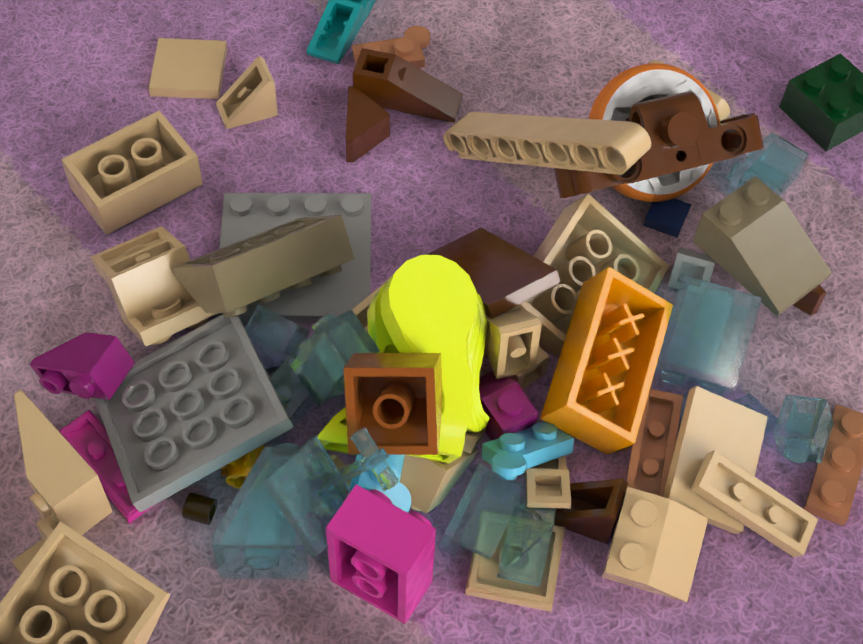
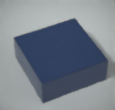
(667, 216)

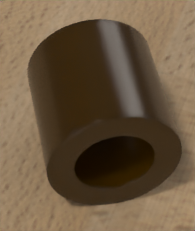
(199, 508)

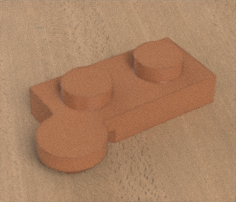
(407, 47)

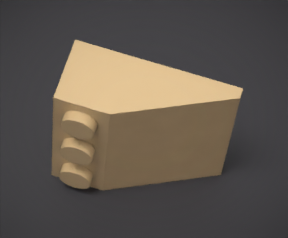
(79, 597)

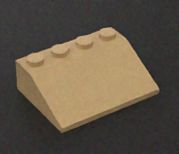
(579, 247)

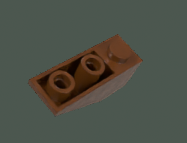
(404, 87)

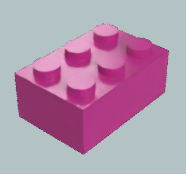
(381, 552)

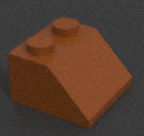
(395, 400)

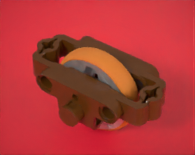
(681, 129)

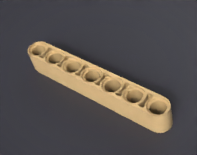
(549, 141)

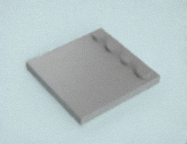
(257, 212)
(191, 411)

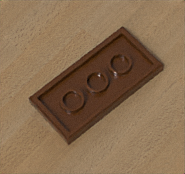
(499, 270)

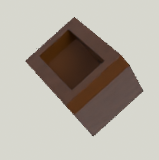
(365, 125)
(592, 508)

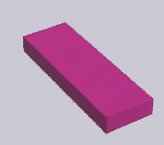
(92, 443)

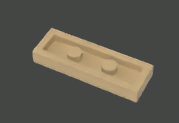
(754, 504)

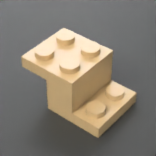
(146, 289)

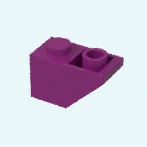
(84, 366)

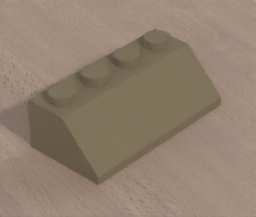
(266, 264)

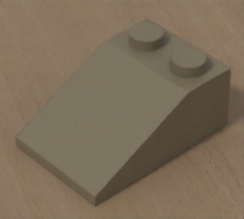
(762, 246)

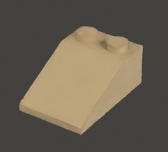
(61, 479)

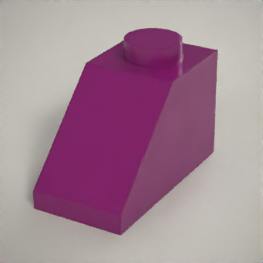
(505, 405)

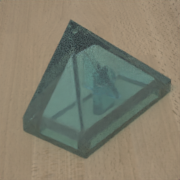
(526, 544)

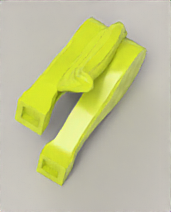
(431, 310)

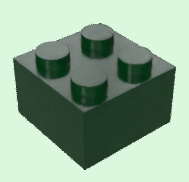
(827, 101)

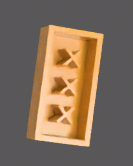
(607, 362)

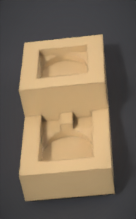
(548, 485)

